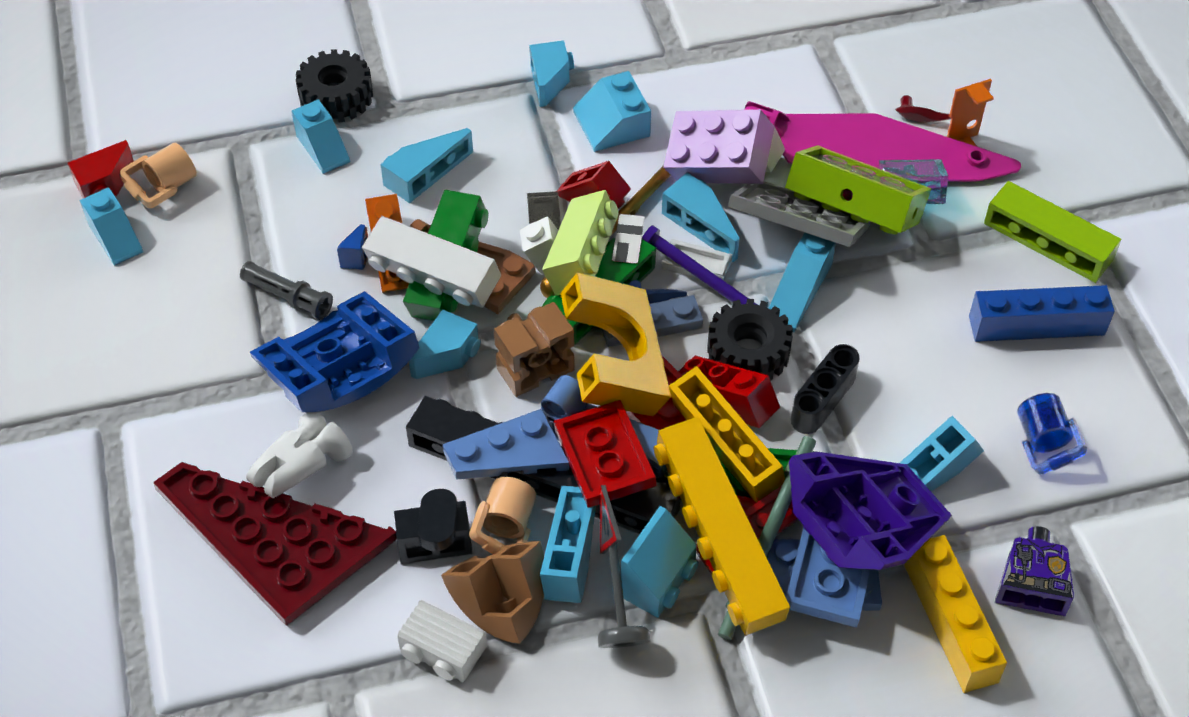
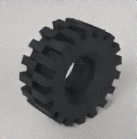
(341, 99)
(755, 323)

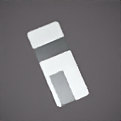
(628, 238)

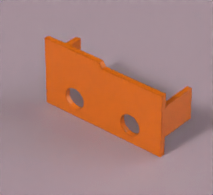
(966, 106)

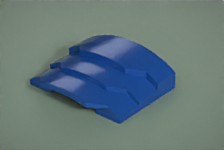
(339, 356)

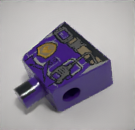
(1037, 575)

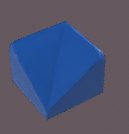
(350, 249)

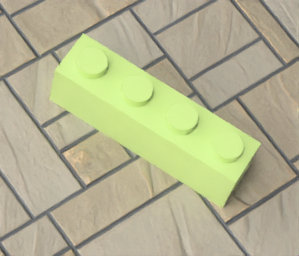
(580, 239)

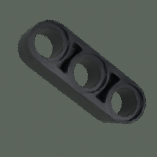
(836, 375)

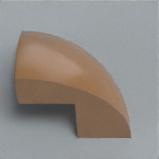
(501, 590)

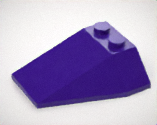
(863, 508)

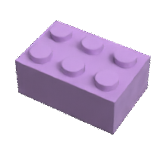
(720, 146)

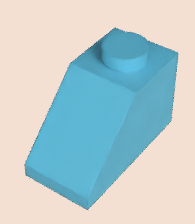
(550, 69)
(320, 136)
(111, 226)
(445, 346)

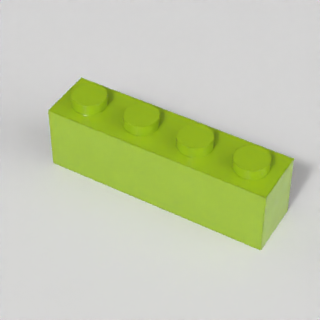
(1052, 231)

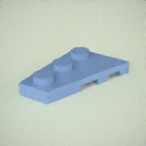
(510, 446)

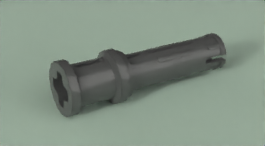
(298, 294)

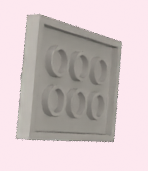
(782, 207)

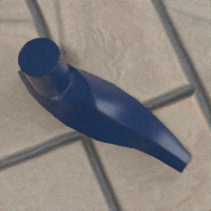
(659, 295)

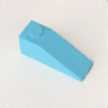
(423, 163)
(698, 211)
(803, 277)
(943, 454)
(568, 548)

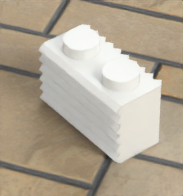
(441, 641)

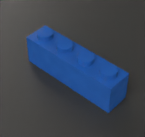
(1041, 313)

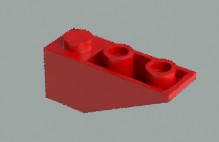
(745, 390)

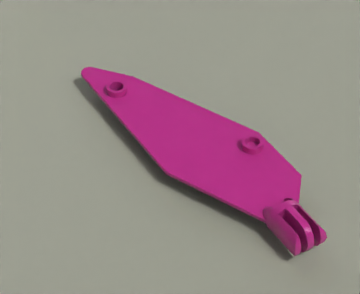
(877, 137)

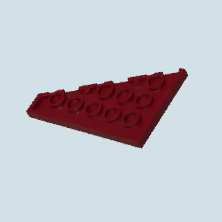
(275, 545)

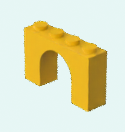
(628, 317)

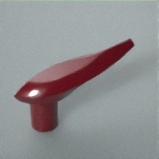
(919, 114)

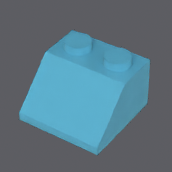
(613, 112)
(658, 564)

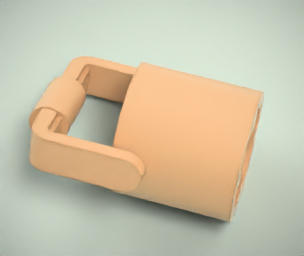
(165, 172)
(504, 513)

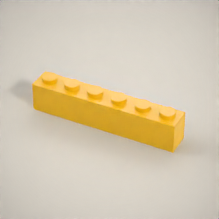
(721, 526)

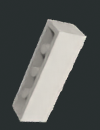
(432, 262)

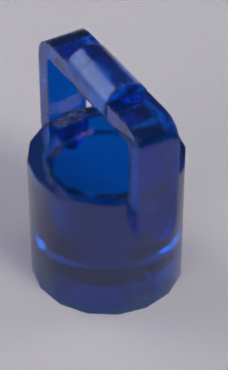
(1049, 430)

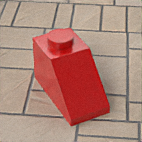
(101, 169)
(595, 179)

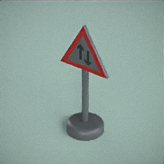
(609, 537)

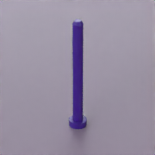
(692, 266)

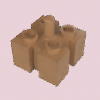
(534, 348)

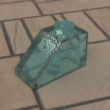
(925, 172)

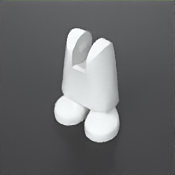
(299, 454)

